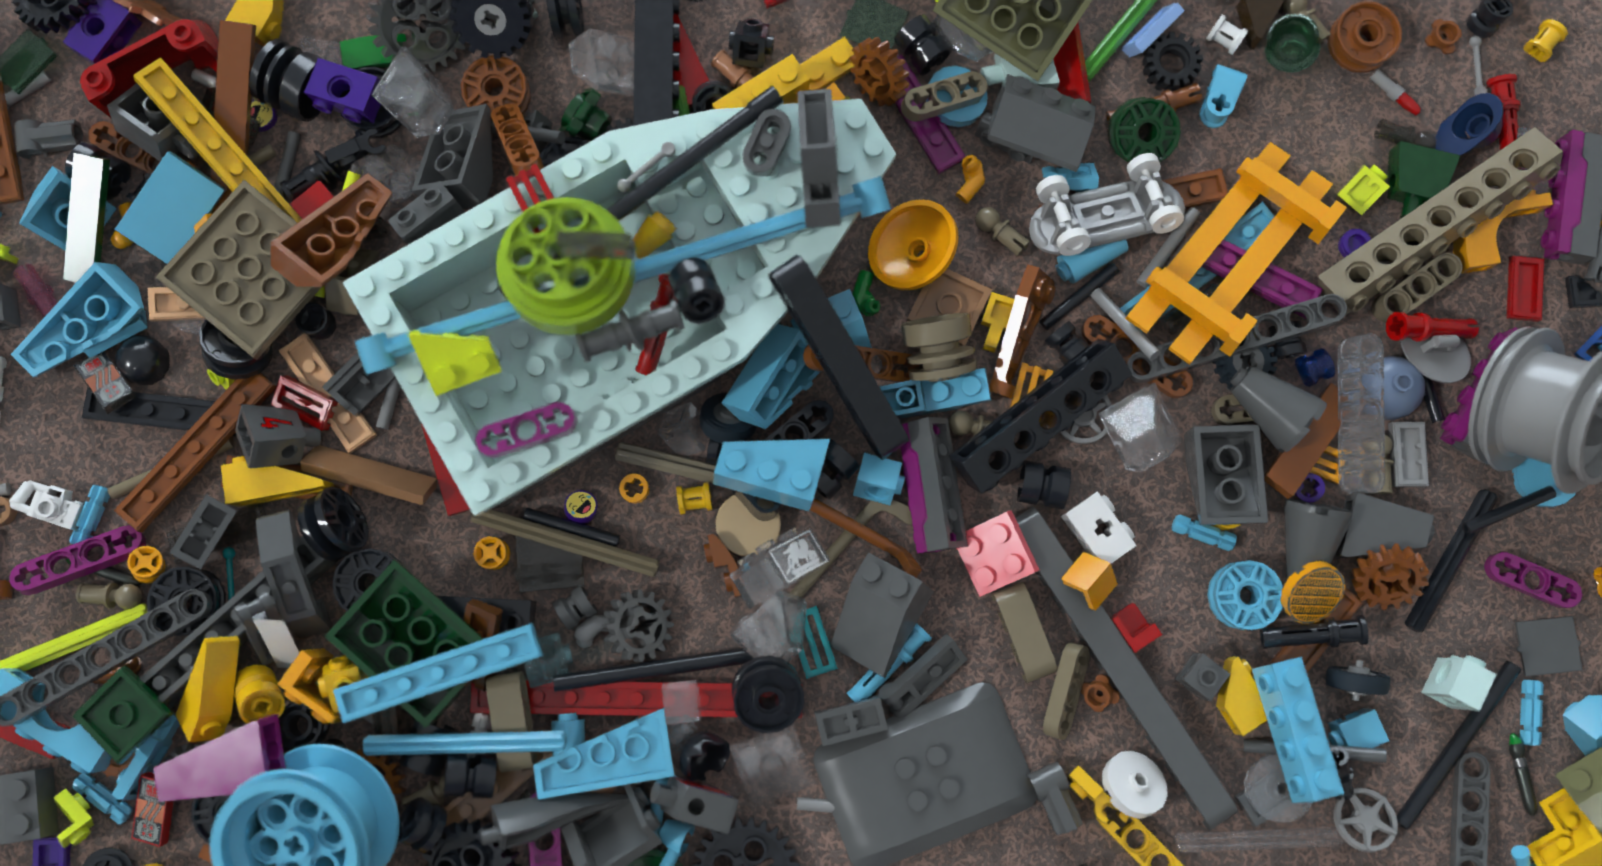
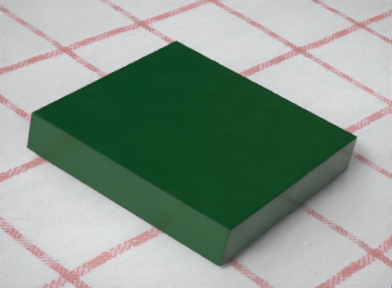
(122, 714)

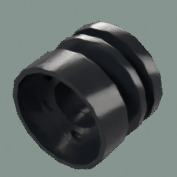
(281, 78)

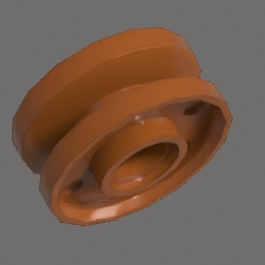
(1374, 22)
(491, 73)

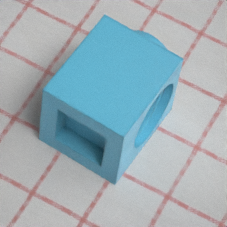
(878, 479)
(1358, 730)

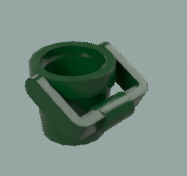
(585, 117)

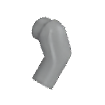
(589, 629)

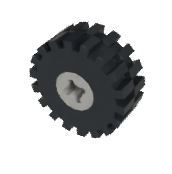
(511, 26)

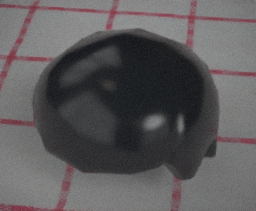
(142, 360)
(693, 759)

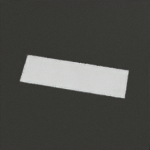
(278, 641)

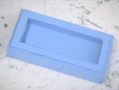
(1152, 29)

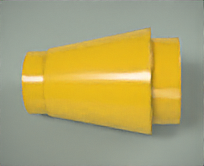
(653, 234)

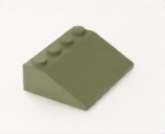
(1017, 30)

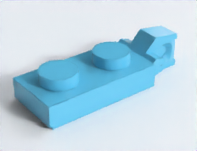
(145, 759)

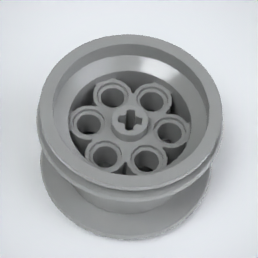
(1540, 408)

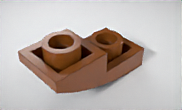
(722, 557)

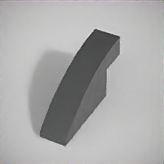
(818, 158)

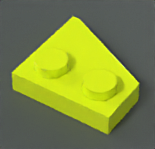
(454, 359)

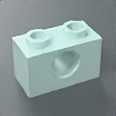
(1459, 682)

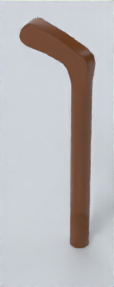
(907, 561)

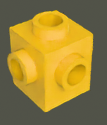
(336, 674)

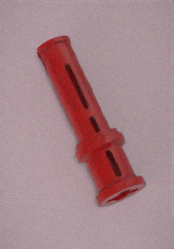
(1504, 88)
(1422, 326)
(651, 354)

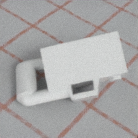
(47, 505)

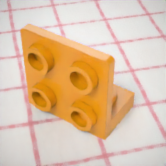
(301, 686)

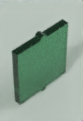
(873, 20)
(25, 61)

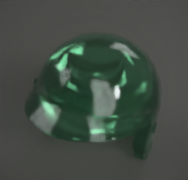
(1292, 43)

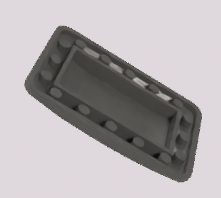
(926, 777)

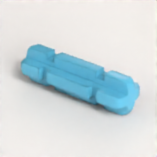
(90, 514)
(1204, 533)
(1531, 712)
(101, 798)

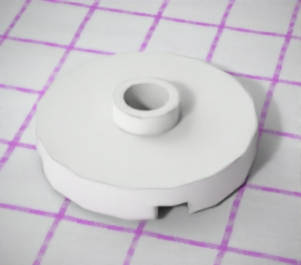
(1134, 784)

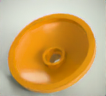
(905, 233)

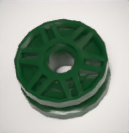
(1130, 116)

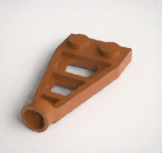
(1036, 291)

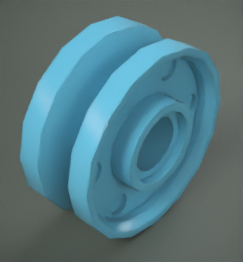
(1264, 589)

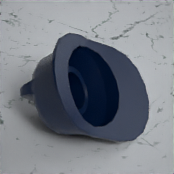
(1479, 117)

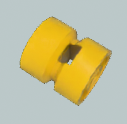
(257, 693)

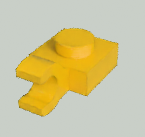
(997, 318)
(1085, 787)

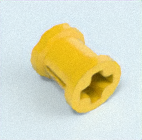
(1546, 40)
(692, 492)

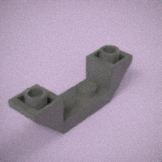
(286, 576)

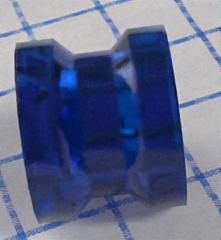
(1315, 367)

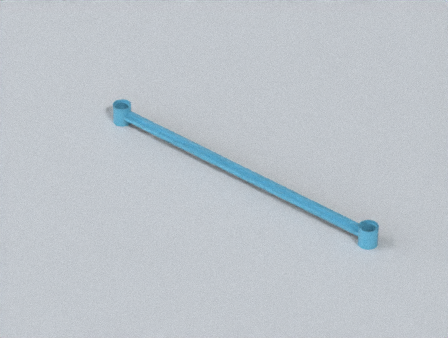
(868, 198)

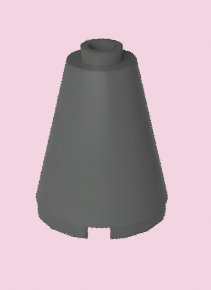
(1276, 406)
(1312, 533)

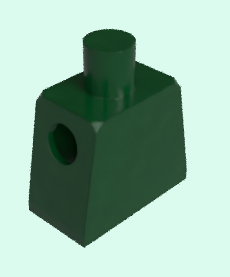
(1418, 174)

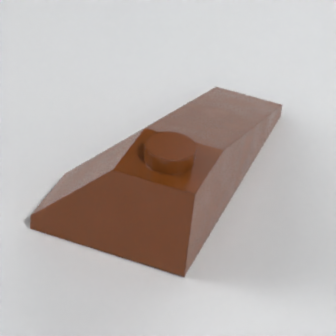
(330, 236)

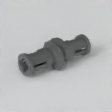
(630, 330)

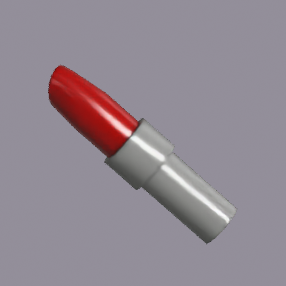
(1395, 92)

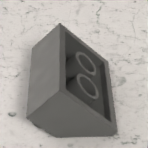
(1041, 122)

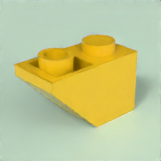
(1239, 698)

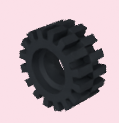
(1176, 46)

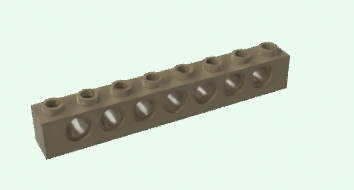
(1529, 151)

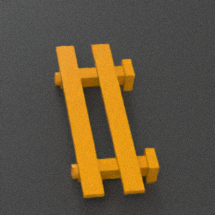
(1213, 313)

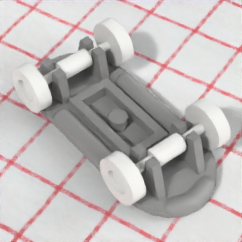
(1107, 213)

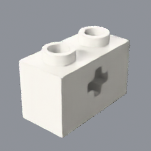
(1082, 524)

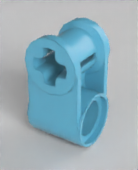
(1221, 93)

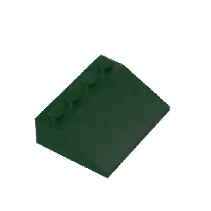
(399, 625)

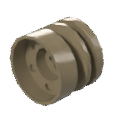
(939, 347)

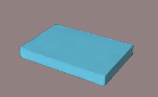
(169, 207)

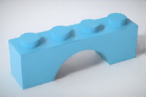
(71, 743)

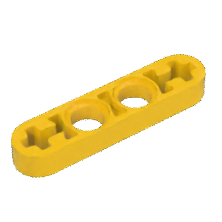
(1150, 846)

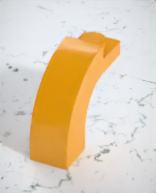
(1480, 248)

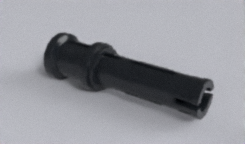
(1330, 632)

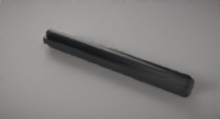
(1448, 564)

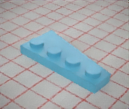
(617, 758)

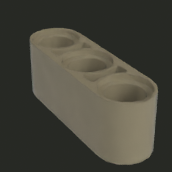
(1428, 281)
(1026, 632)
(510, 713)

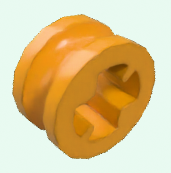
(630, 478)

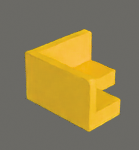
(1574, 838)

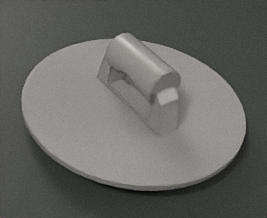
(1439, 357)

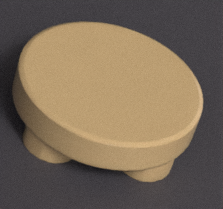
(741, 530)

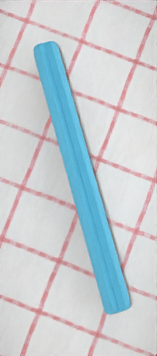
(464, 743)

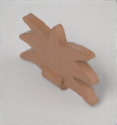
(150, 10)

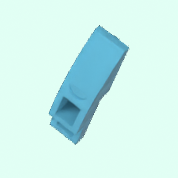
(926, 397)

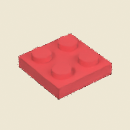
(997, 554)

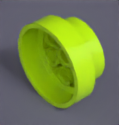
(565, 307)

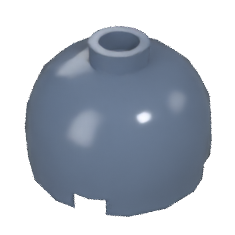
(1402, 387)

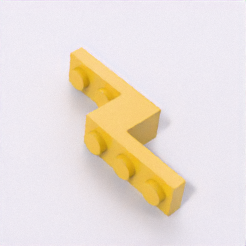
(790, 76)

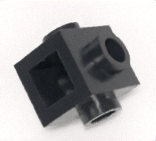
(751, 43)

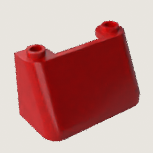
(173, 43)

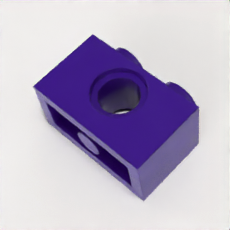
(118, 28)
(331, 80)

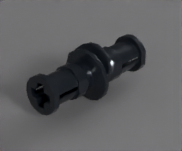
(319, 171)

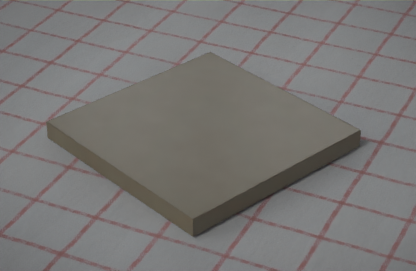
(229, 272)

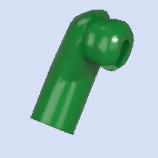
(864, 299)

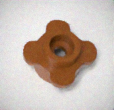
(1447, 28)
(1096, 701)

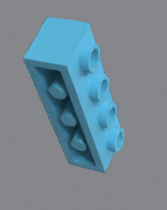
(1297, 731)

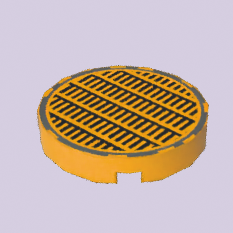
(1313, 592)

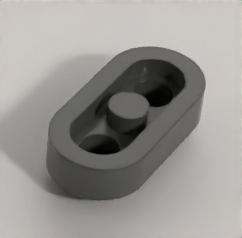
(766, 144)

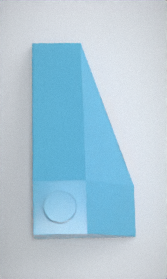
(90, 312)

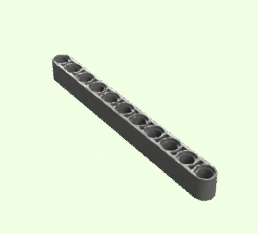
(1128, 677)

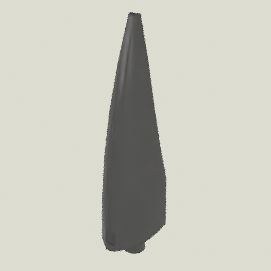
(532, 818)

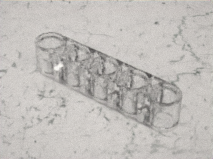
(1361, 414)

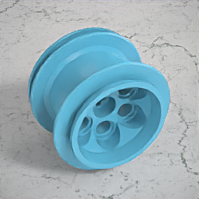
(348, 794)

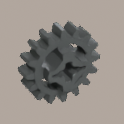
(648, 634)

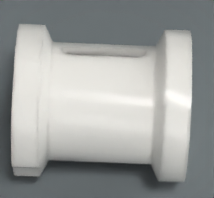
(1233, 31)

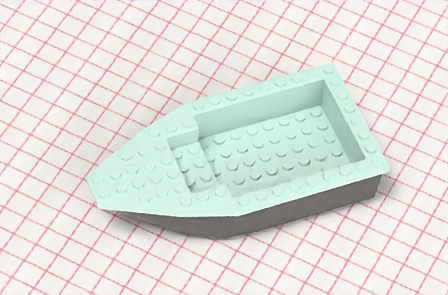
(456, 274)

